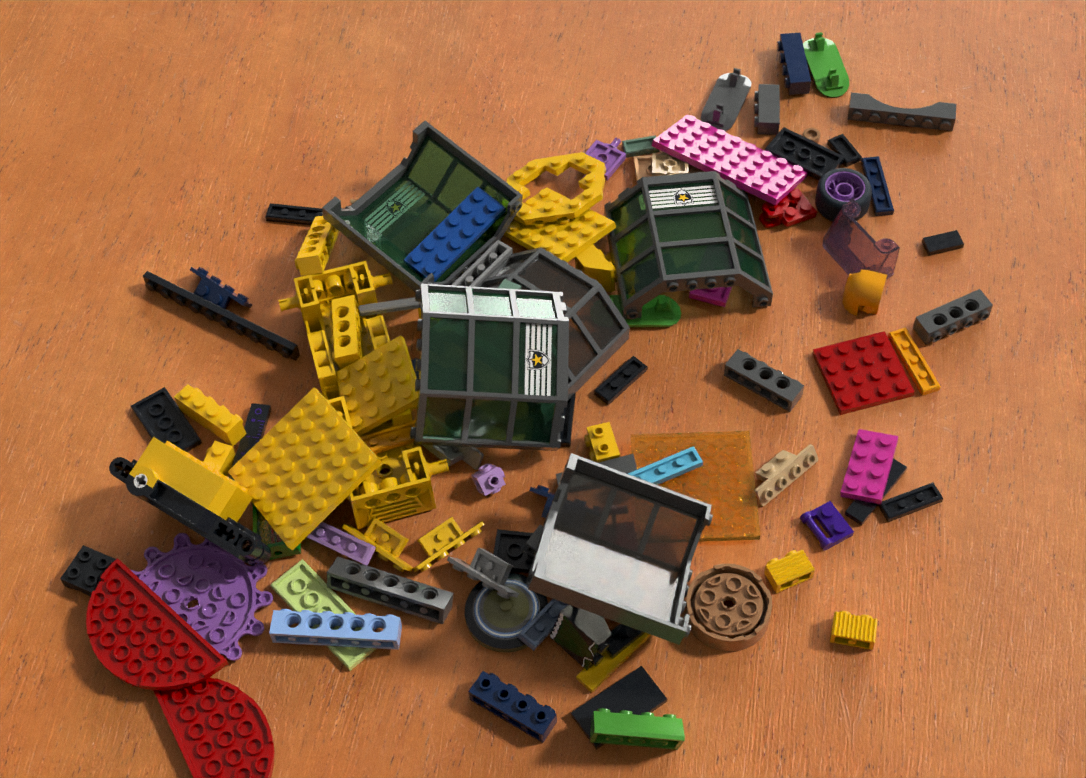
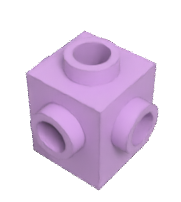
(488, 479)

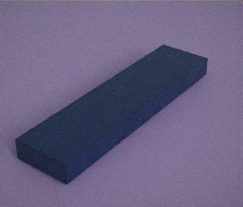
(880, 196)

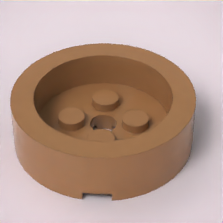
(732, 627)

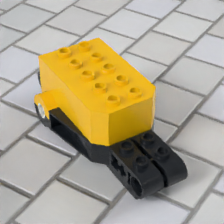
(193, 496)

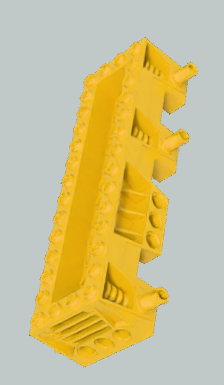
(408, 484)

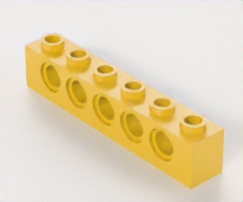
(316, 247)

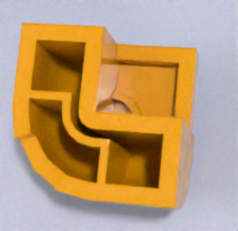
(863, 291)

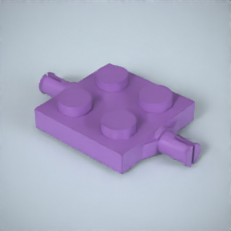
(608, 154)

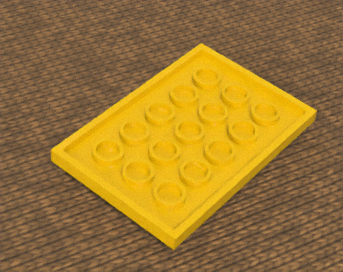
(563, 237)

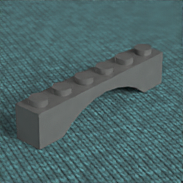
(936, 116)

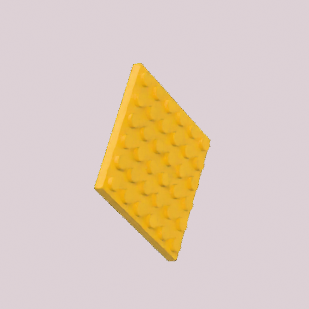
(304, 468)

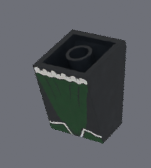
(582, 635)

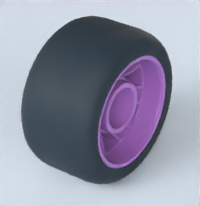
(839, 187)

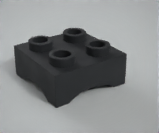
(86, 570)

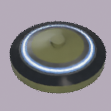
(499, 620)

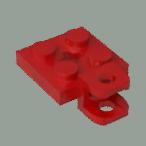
(788, 215)

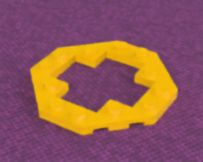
(592, 184)

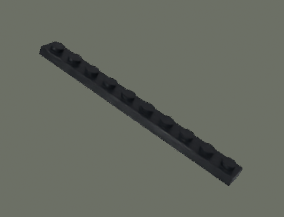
(224, 317)

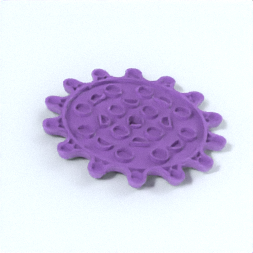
(219, 584)

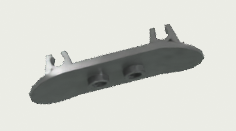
(726, 100)

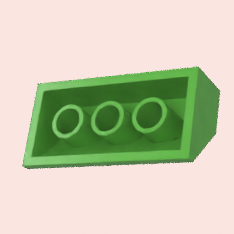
(636, 730)

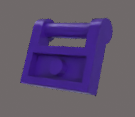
(832, 523)

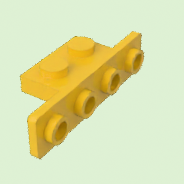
(443, 538)
(386, 540)

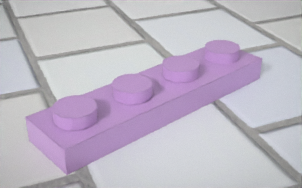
(343, 543)

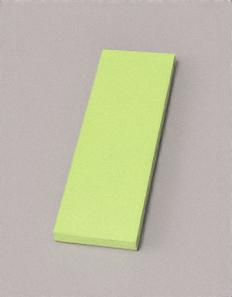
(305, 590)

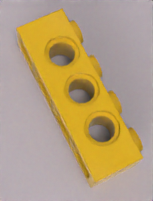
(345, 331)

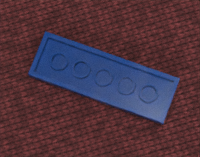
(455, 234)

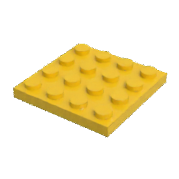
(378, 385)

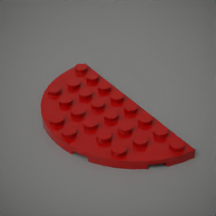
(144, 637)
(219, 730)

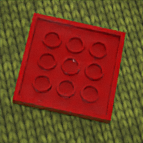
(863, 373)

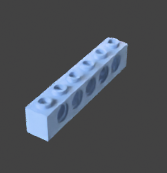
(345, 636)

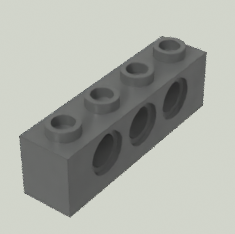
(952, 316)
(751, 374)

